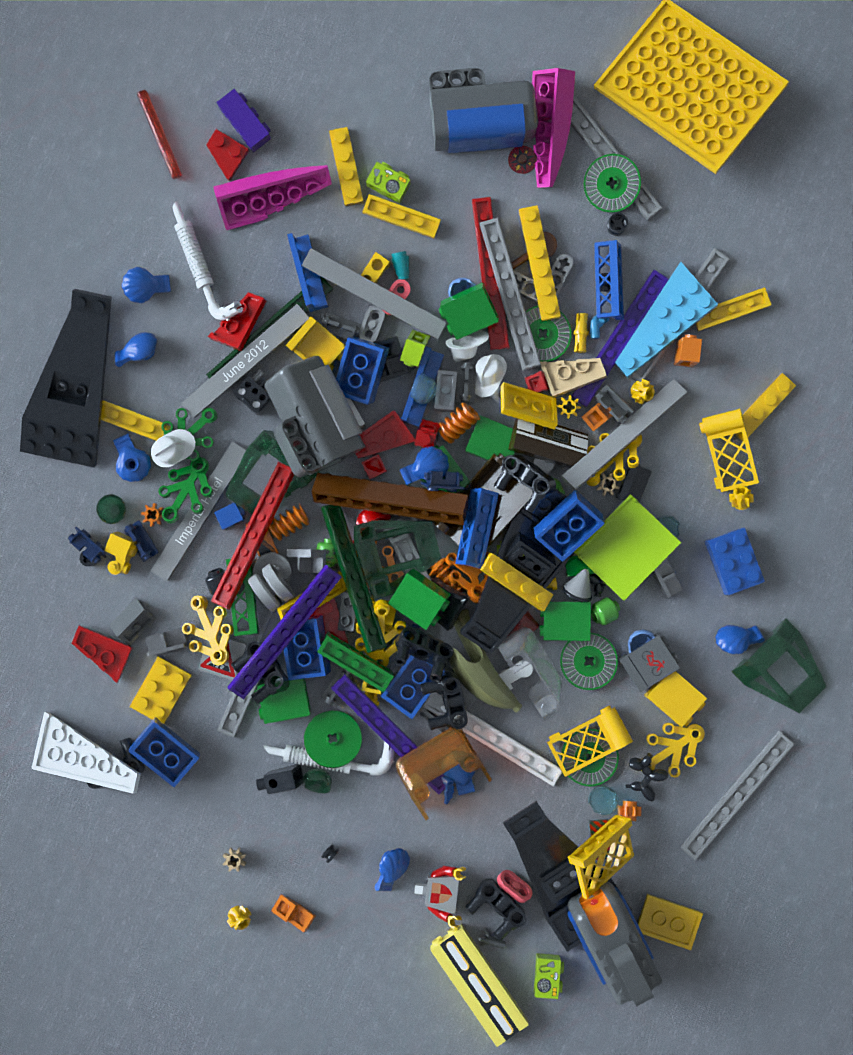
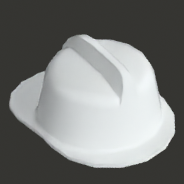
(467, 346)
(489, 374)
(173, 448)

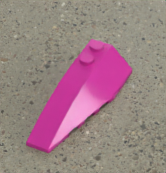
(554, 111)
(263, 194)

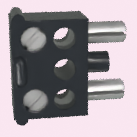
(246, 395)

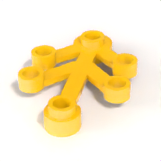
(593, 481)
(210, 632)
(382, 654)
(675, 746)

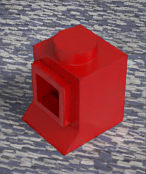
(427, 434)

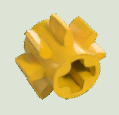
(642, 391)
(573, 402)
(741, 498)
(239, 917)

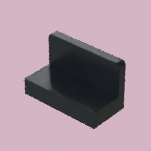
(634, 483)

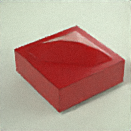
(537, 382)
(374, 466)

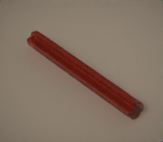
(159, 134)

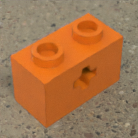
(688, 351)

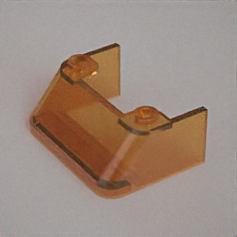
(433, 760)

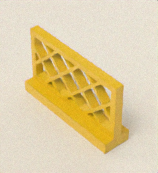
(597, 846)

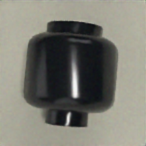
(213, 579)

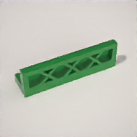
(251, 608)
(356, 662)

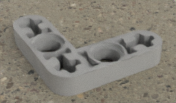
(519, 277)

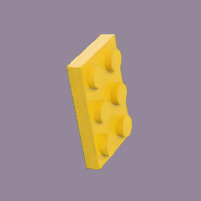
(528, 405)
(160, 690)
(669, 921)

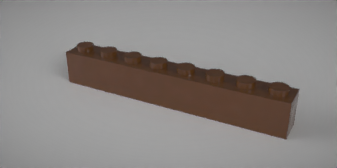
(390, 498)

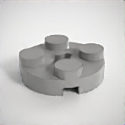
(277, 560)

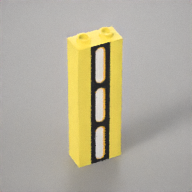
(479, 985)

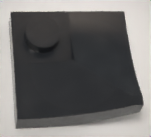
(393, 365)
(457, 603)

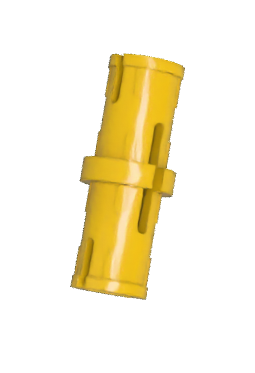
(581, 333)

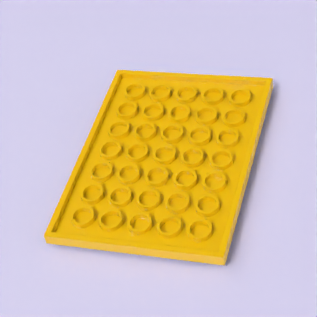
(691, 85)

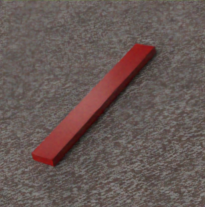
(497, 332)
(253, 536)

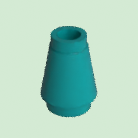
(401, 264)

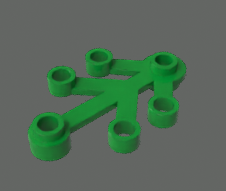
(194, 428)
(186, 487)

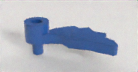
(449, 789)

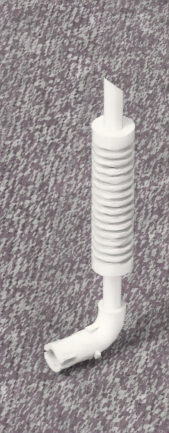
(199, 267)
(300, 755)

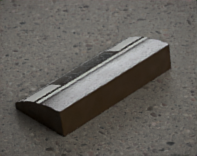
(555, 446)

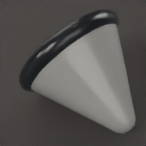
(578, 587)

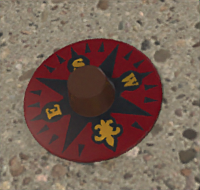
(522, 159)

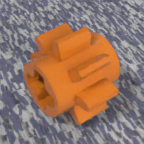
(147, 514)
(629, 810)

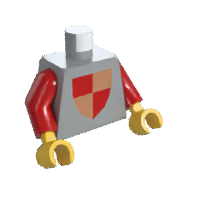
(442, 893)

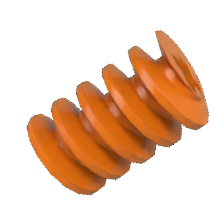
(458, 423)
(289, 522)
(442, 572)

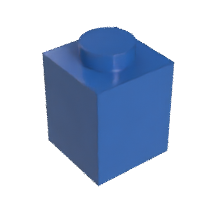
(230, 515)

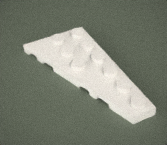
(74, 756)

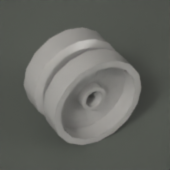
(271, 588)

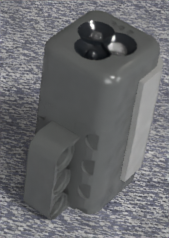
(314, 416)

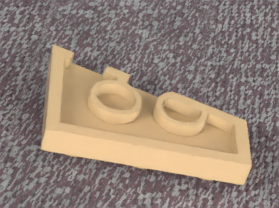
(572, 375)

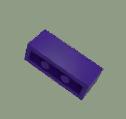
(244, 119)

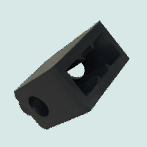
(281, 779)

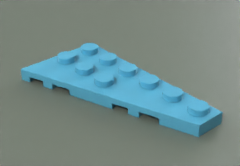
(672, 314)

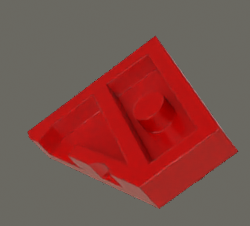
(226, 152)

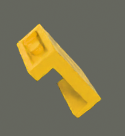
(316, 340)
(676, 698)

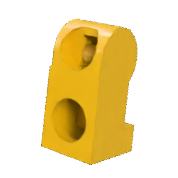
(375, 268)

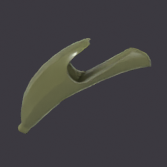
(479, 675)

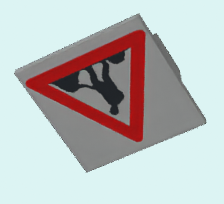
(226, 670)

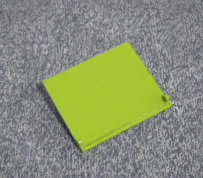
(627, 547)

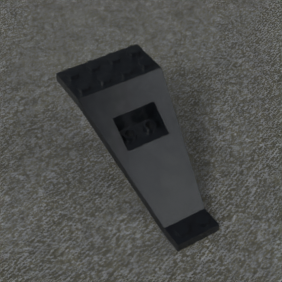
(64, 420)
(499, 607)
(545, 858)

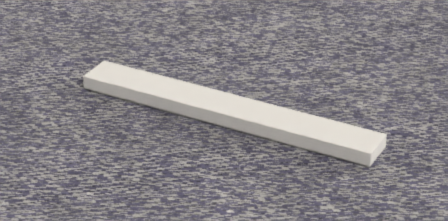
(500, 743)

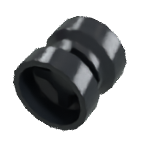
(617, 224)

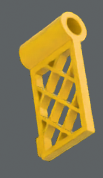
(723, 425)
(612, 729)

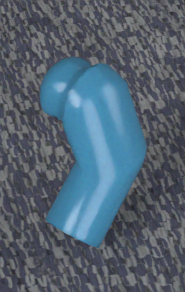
(595, 324)

